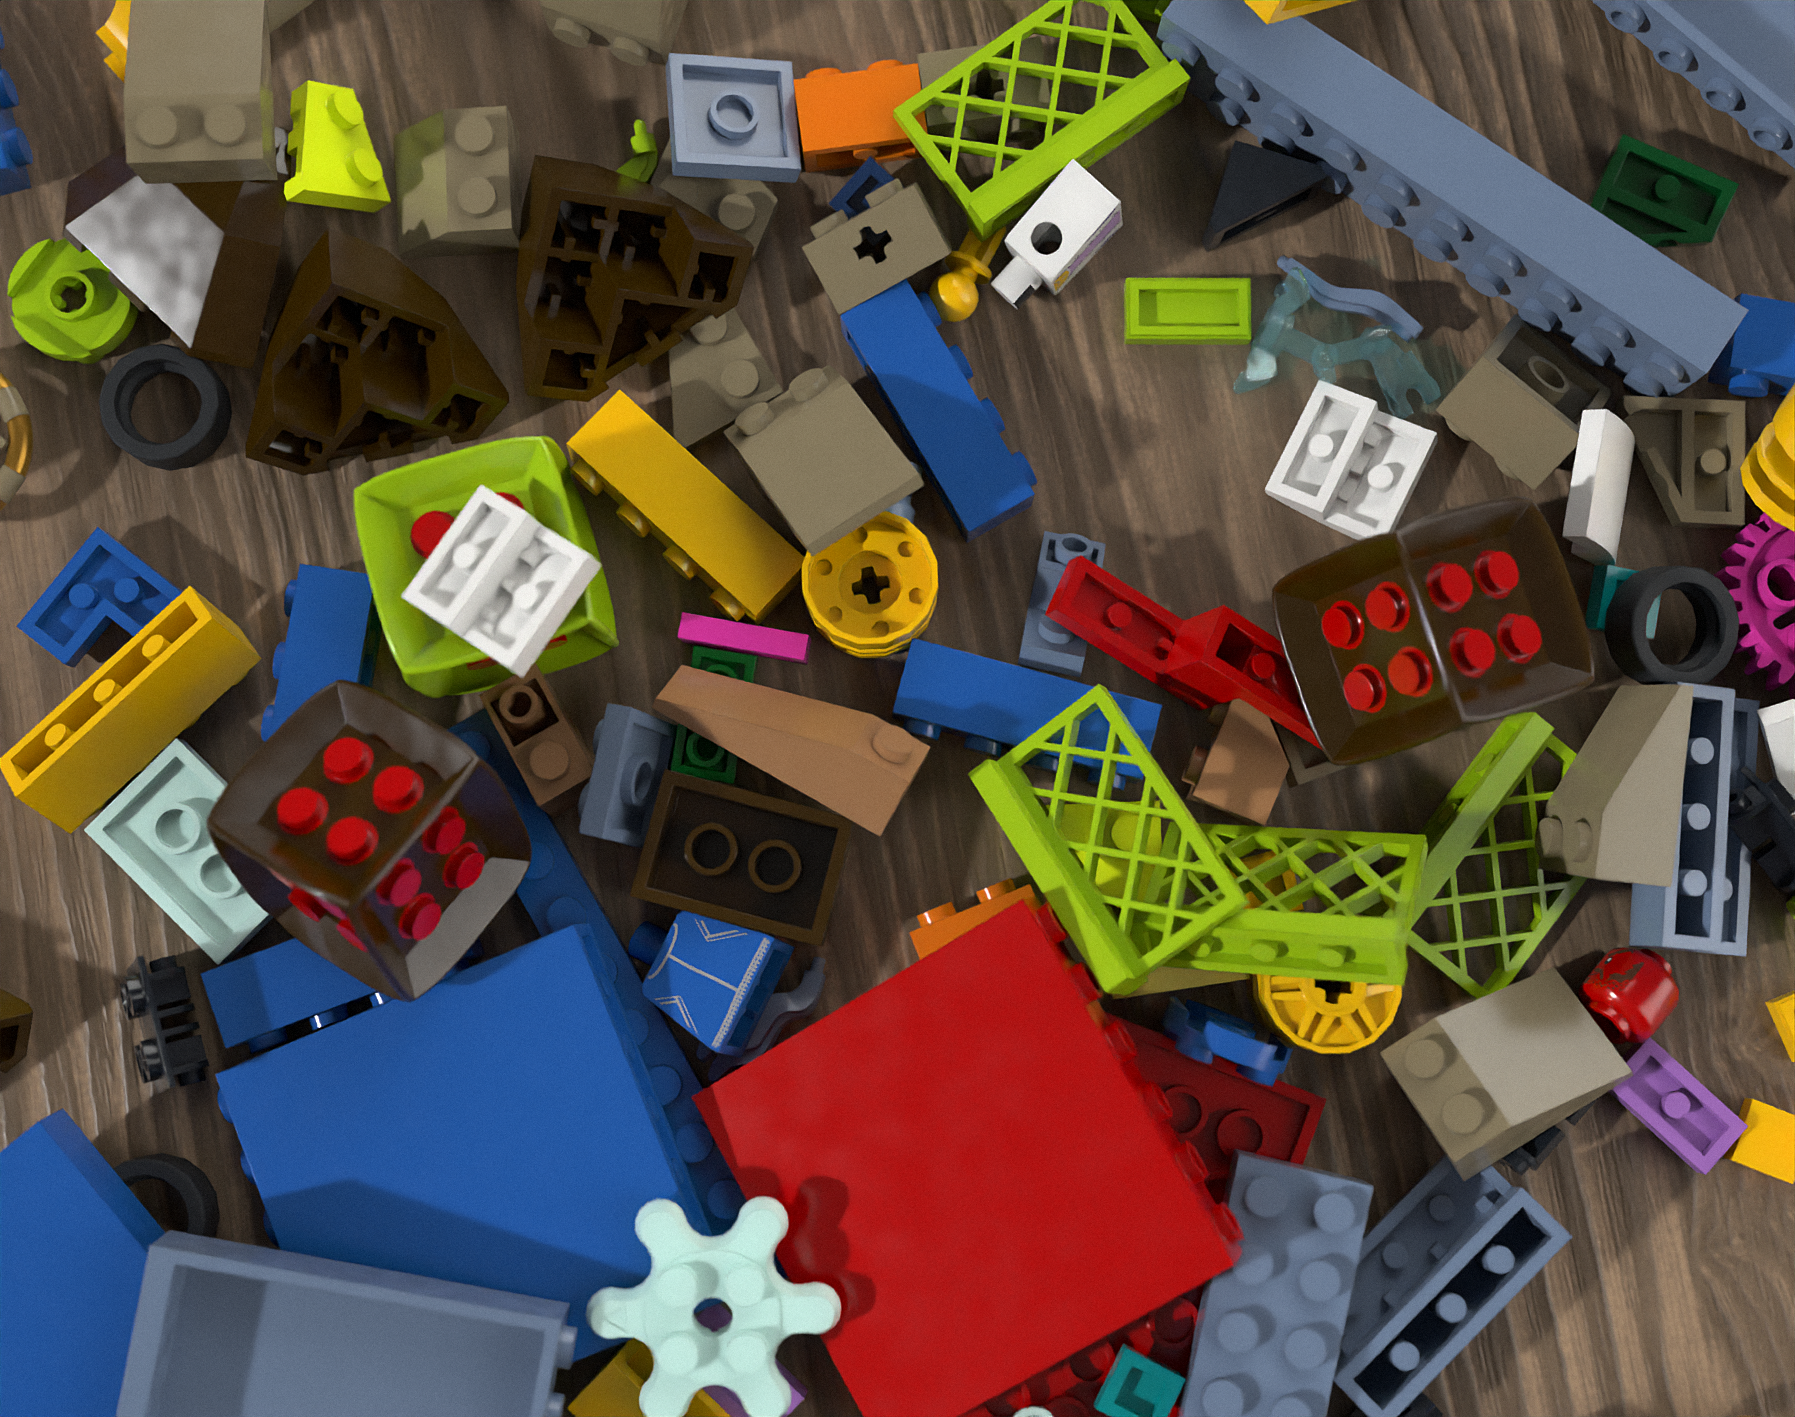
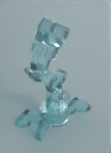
(1392, 367)

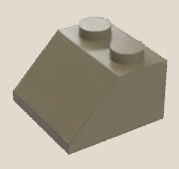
(459, 184)
(1523, 402)

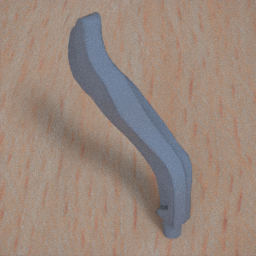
(1357, 301)
(779, 1012)

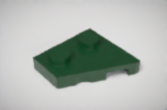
(1661, 196)

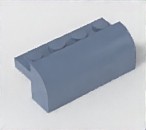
(1712, 867)
(1435, 1279)

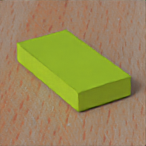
(1187, 311)

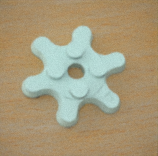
(725, 1267)

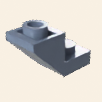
(1044, 641)

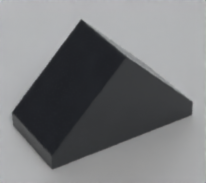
(1257, 189)

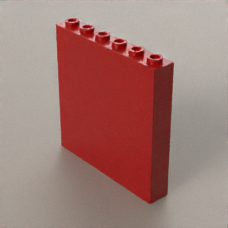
(971, 1170)

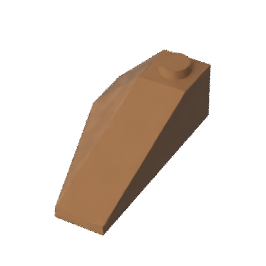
(814, 746)

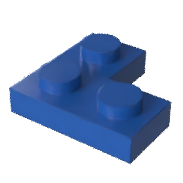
(93, 589)

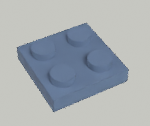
(732, 118)
(626, 775)

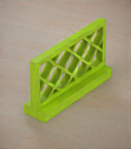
(1083, 138)
(1455, 828)
(1061, 874)
(1295, 943)

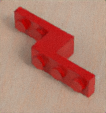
(1195, 659)

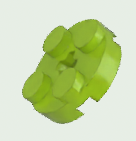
(38, 308)

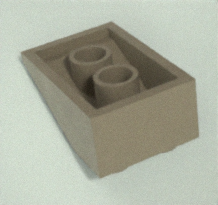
(630, 28)
(199, 91)
(821, 458)
(1623, 791)
(1504, 1069)

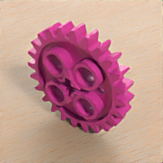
(1763, 553)

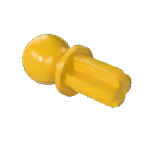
(956, 291)

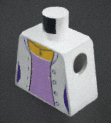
(1070, 211)

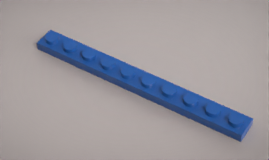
(559, 897)

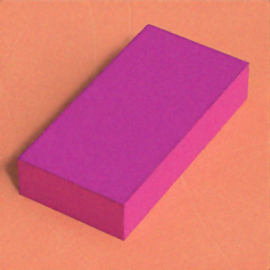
(745, 638)

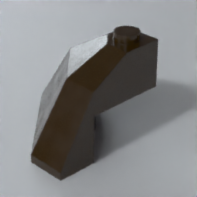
(186, 249)
(613, 275)
(366, 364)

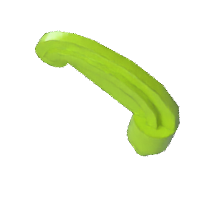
(645, 154)

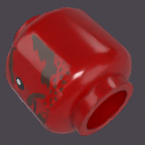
(1629, 994)

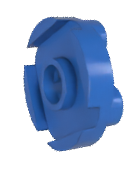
(1207, 1031)

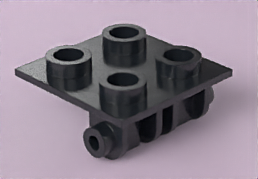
(140, 997)

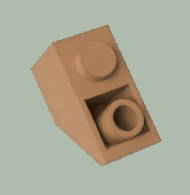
(540, 739)
(1239, 767)

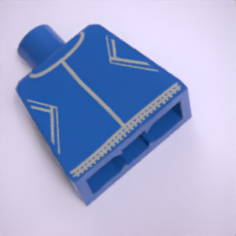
(710, 976)

